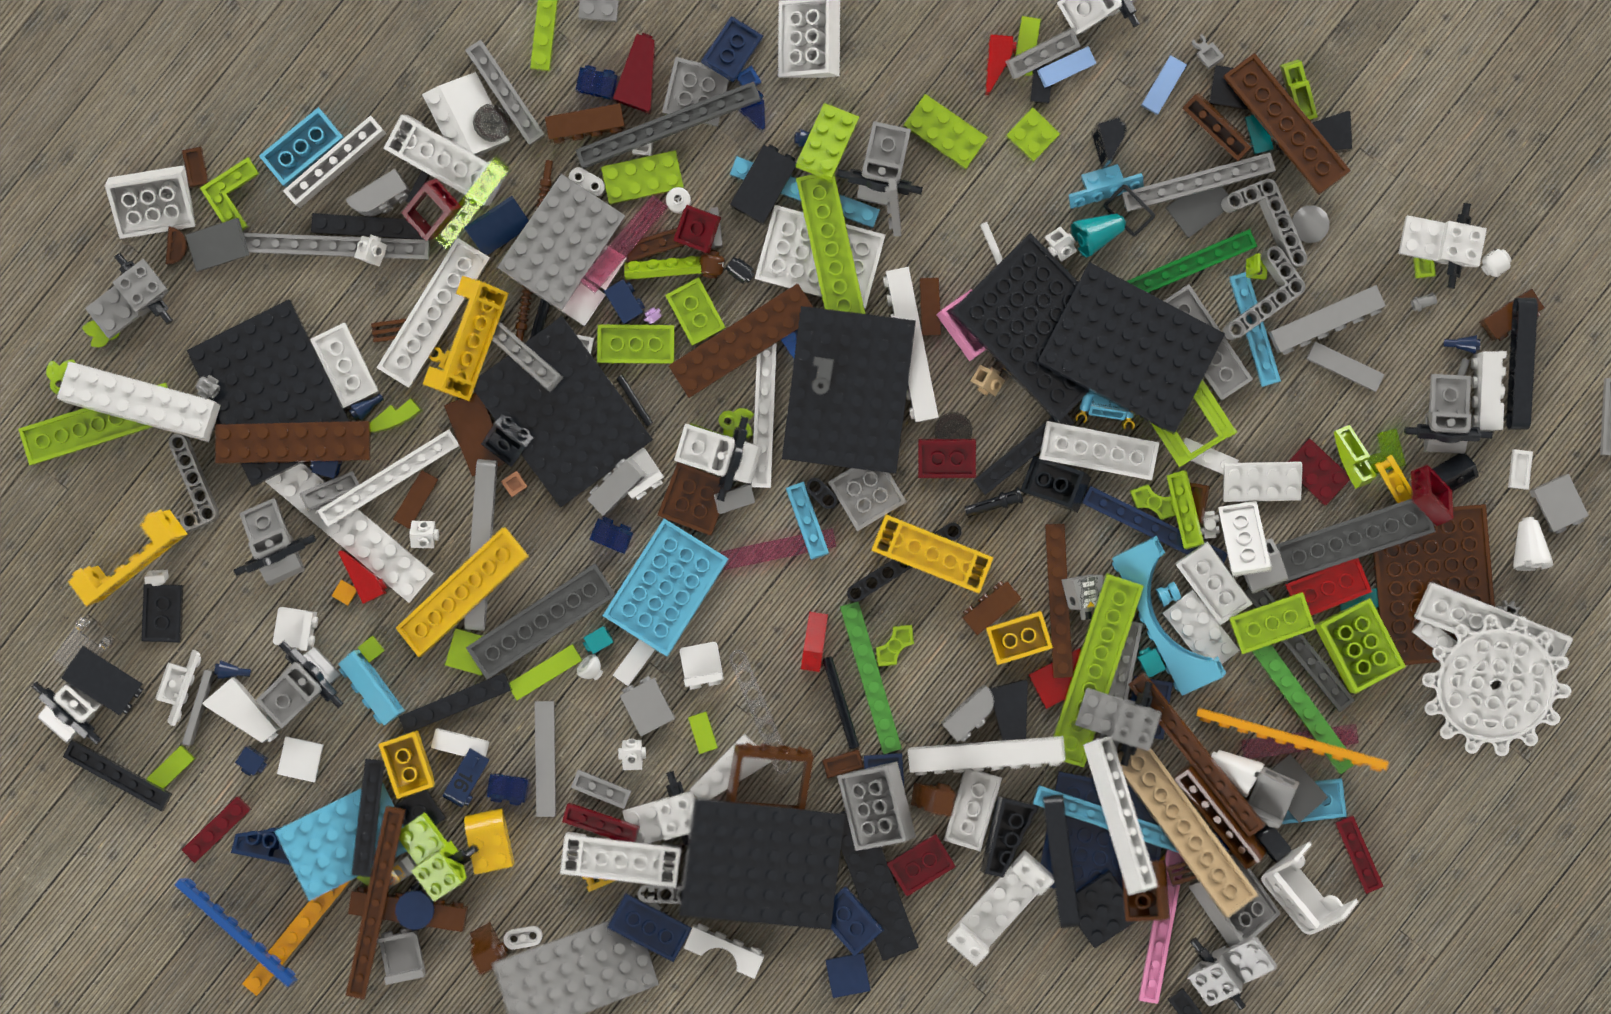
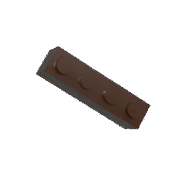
(585, 123)
(1218, 126)

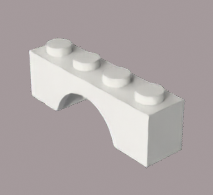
(702, 940)

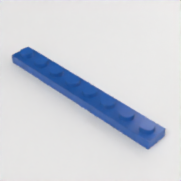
(231, 926)

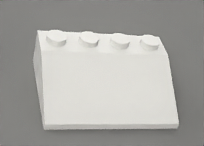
(809, 39)
(454, 109)
(150, 201)

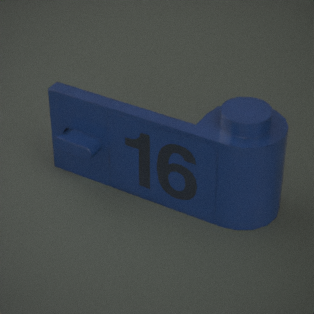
(465, 778)

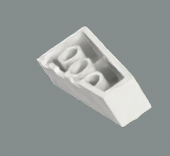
(1488, 390)
(717, 777)

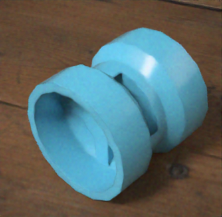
(1166, 597)

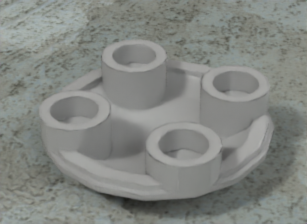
(1311, 223)

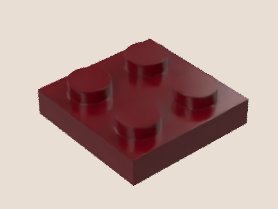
(697, 228)

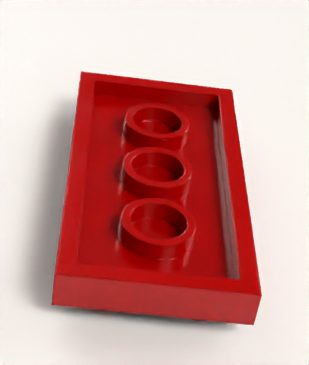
(1331, 586)

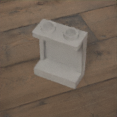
(1560, 503)
(647, 705)
(1272, 796)
(401, 956)

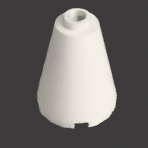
(1531, 547)
(1240, 770)

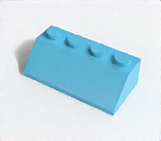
(371, 687)

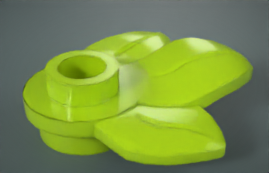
(99, 338)
(56, 374)
(735, 416)

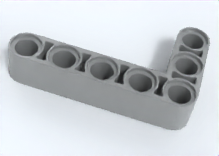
(1271, 216)
(1270, 300)
(193, 489)

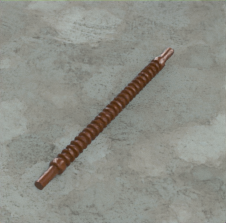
(521, 325)

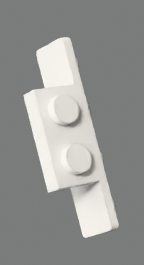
(175, 685)

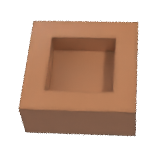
(514, 484)

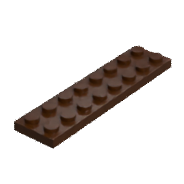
(1286, 124)
(740, 342)
(292, 442)

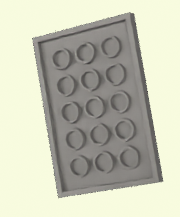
(561, 242)

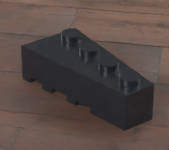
(1005, 834)

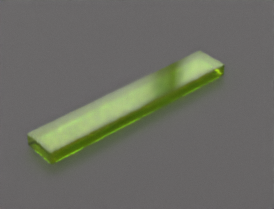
(473, 201)

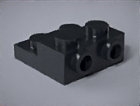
(507, 440)

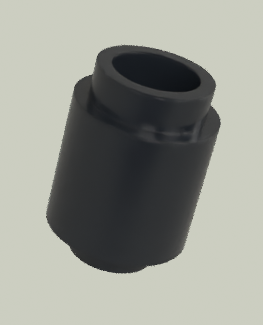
(740, 270)

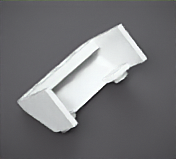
(1300, 897)

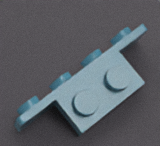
(1102, 185)

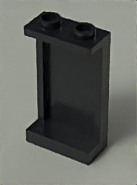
(763, 183)
(102, 681)

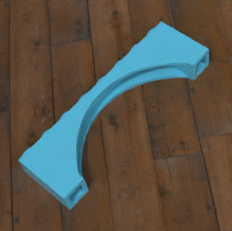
(1187, 668)

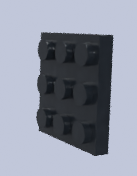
(1102, 909)

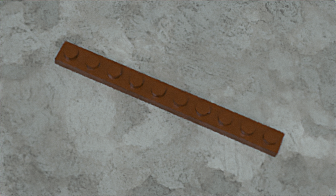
(1201, 759)
(375, 902)

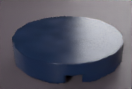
(414, 910)

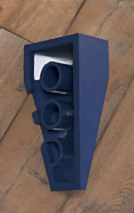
(260, 845)

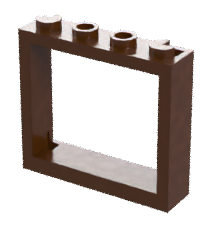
(766, 751)

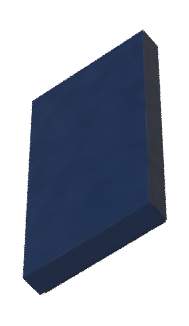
(649, 927)

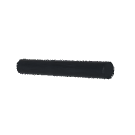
(634, 400)

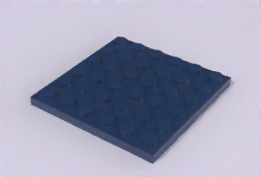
(1090, 844)

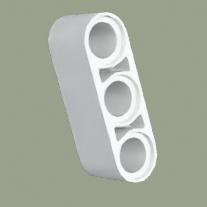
(458, 743)

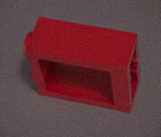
(442, 199)
(1432, 495)

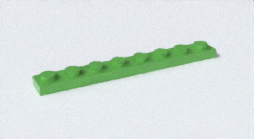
(870, 677)
(1300, 702)

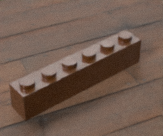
(1246, 849)
(445, 916)

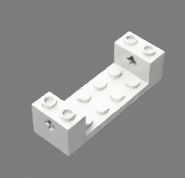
(436, 155)
(620, 860)
(999, 907)

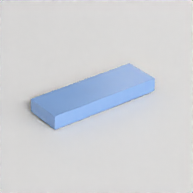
(1066, 67)
(1163, 85)

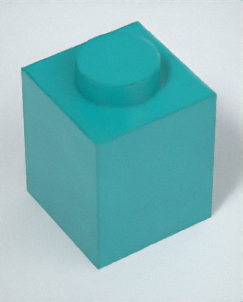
(597, 640)
(1150, 661)

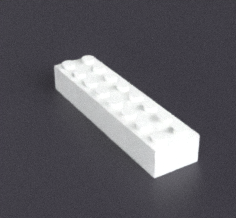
(138, 401)

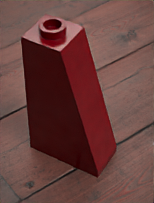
(636, 81)

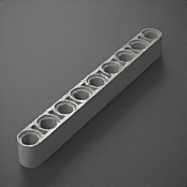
(482, 528)

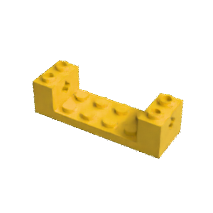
(471, 339)
(932, 553)
(95, 586)

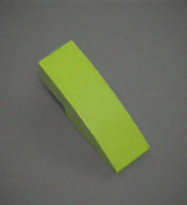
(1299, 87)
(395, 417)
(1354, 457)

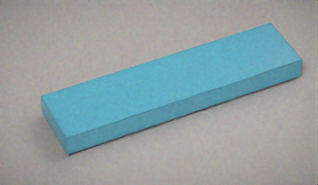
(807, 520)

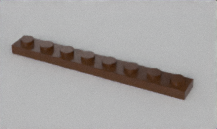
(1057, 601)

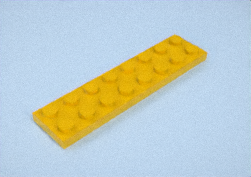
(462, 592)

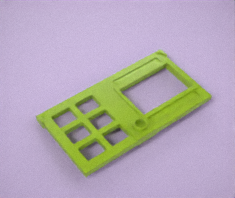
(1216, 418)

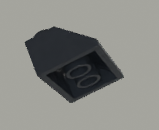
(1107, 139)

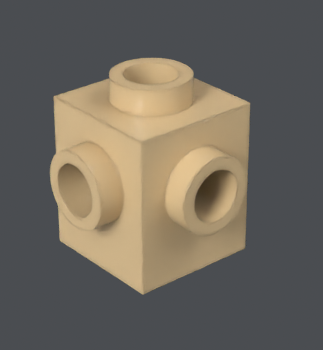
(988, 380)

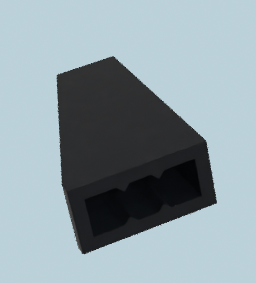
(1335, 130)
(1011, 709)

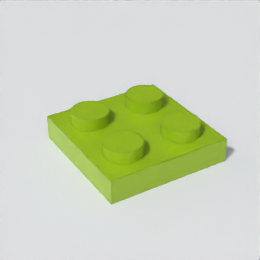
(1033, 134)

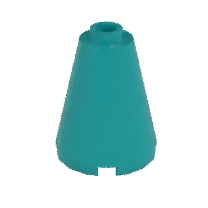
(1096, 232)

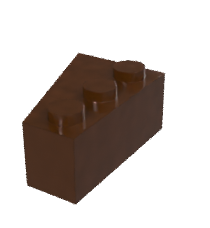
(933, 798)
(486, 948)

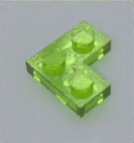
(1389, 445)

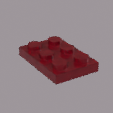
(946, 458)
(1319, 472)
(921, 864)

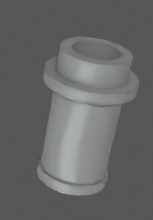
(1424, 301)

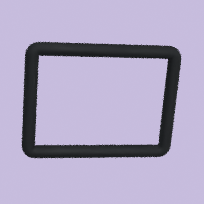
(1139, 201)

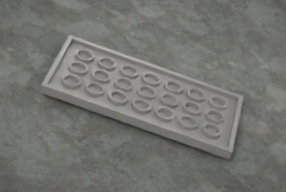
(575, 973)

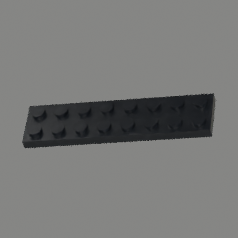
(878, 896)

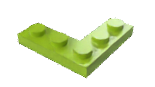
(218, 189)

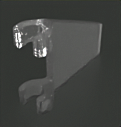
(76, 640)

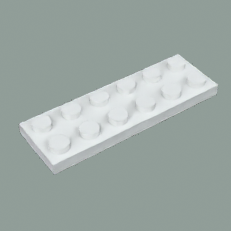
(1099, 450)

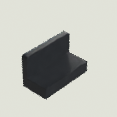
(1457, 471)

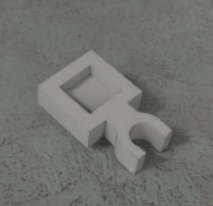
(1208, 54)

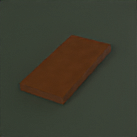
(471, 425)

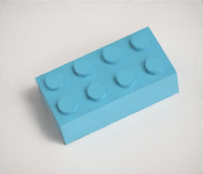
(301, 147)

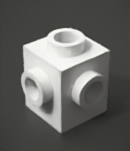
(1060, 244)
(370, 250)
(423, 534)
(632, 754)

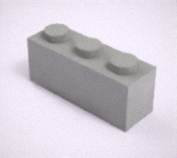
(616, 486)

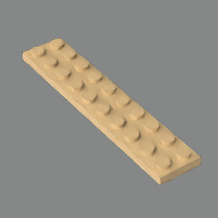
(1187, 831)

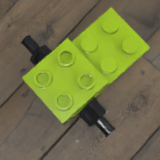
(438, 862)

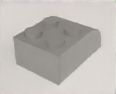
(380, 195)
(969, 714)

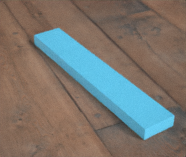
(1256, 337)

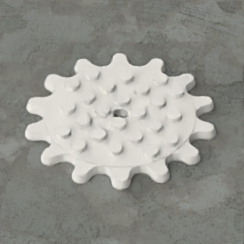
(1502, 713)

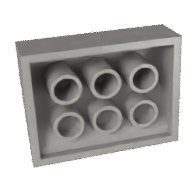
(876, 806)
(1247, 920)

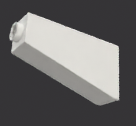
(240, 708)

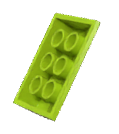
(1360, 646)

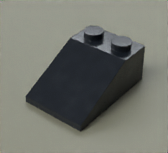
(1056, 484)

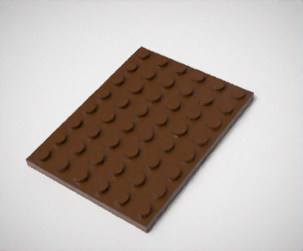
(1450, 557)

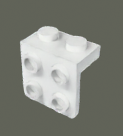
(652, 479)
(295, 628)
(701, 665)

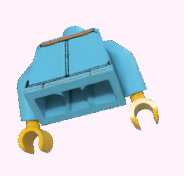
(1103, 408)

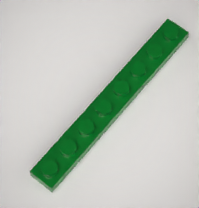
(1195, 262)

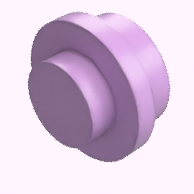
(652, 315)

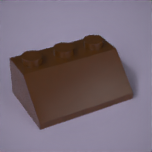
(1150, 903)

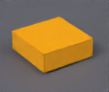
(344, 592)

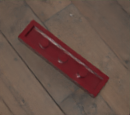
(600, 823)
(216, 829)
(1359, 854)

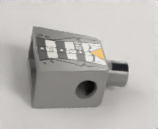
(1083, 593)

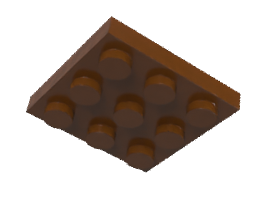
(691, 499)

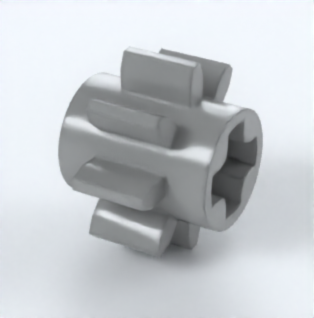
(208, 387)
(1514, 610)

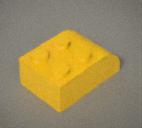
(1019, 637)
(407, 764)
(491, 836)

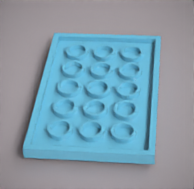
(665, 587)
(324, 842)

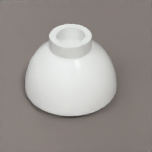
(590, 668)

